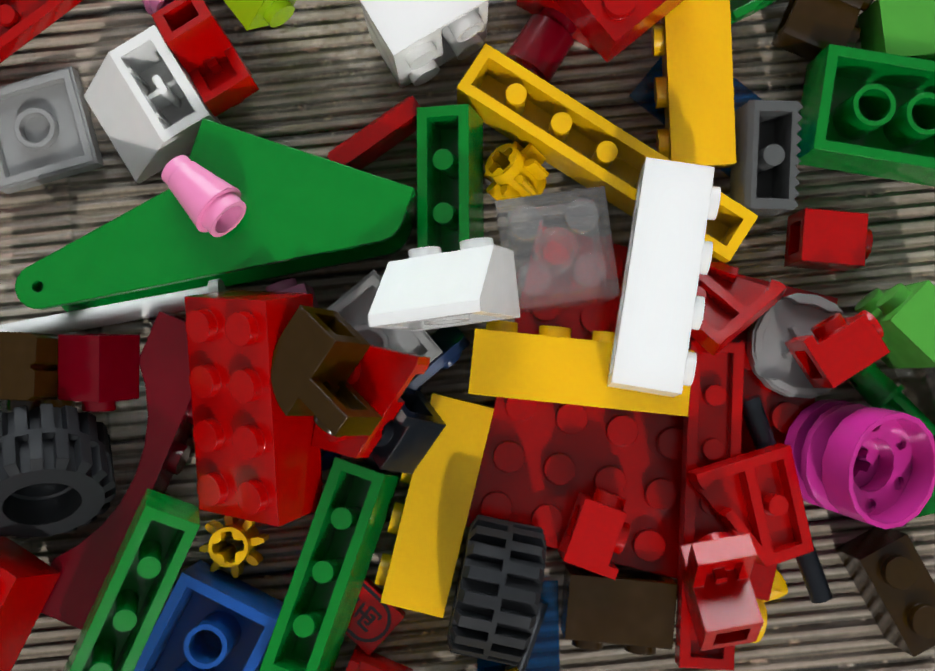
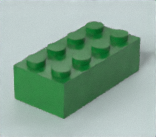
(869, 114)

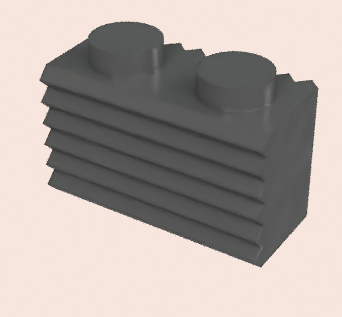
(766, 156)

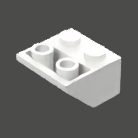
(424, 34)
(147, 104)

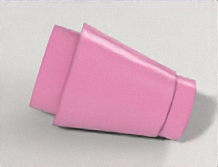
(206, 198)

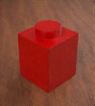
(827, 240)

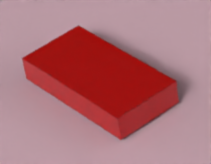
(378, 136)

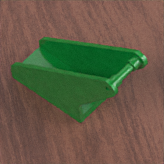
(297, 220)

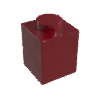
(98, 369)

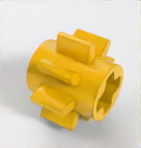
(515, 172)
(228, 556)

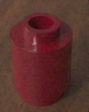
(543, 42)

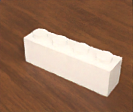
(662, 278)

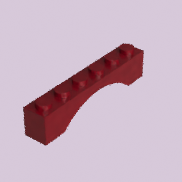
(165, 453)

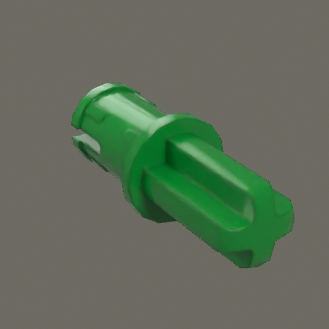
(883, 393)

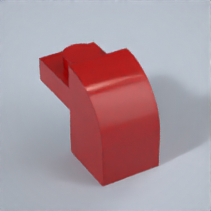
(205, 54)
(720, 590)

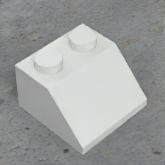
(447, 288)

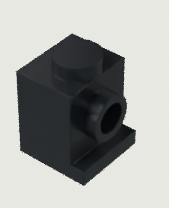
(407, 436)

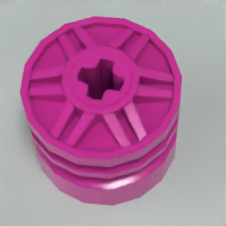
(863, 461)

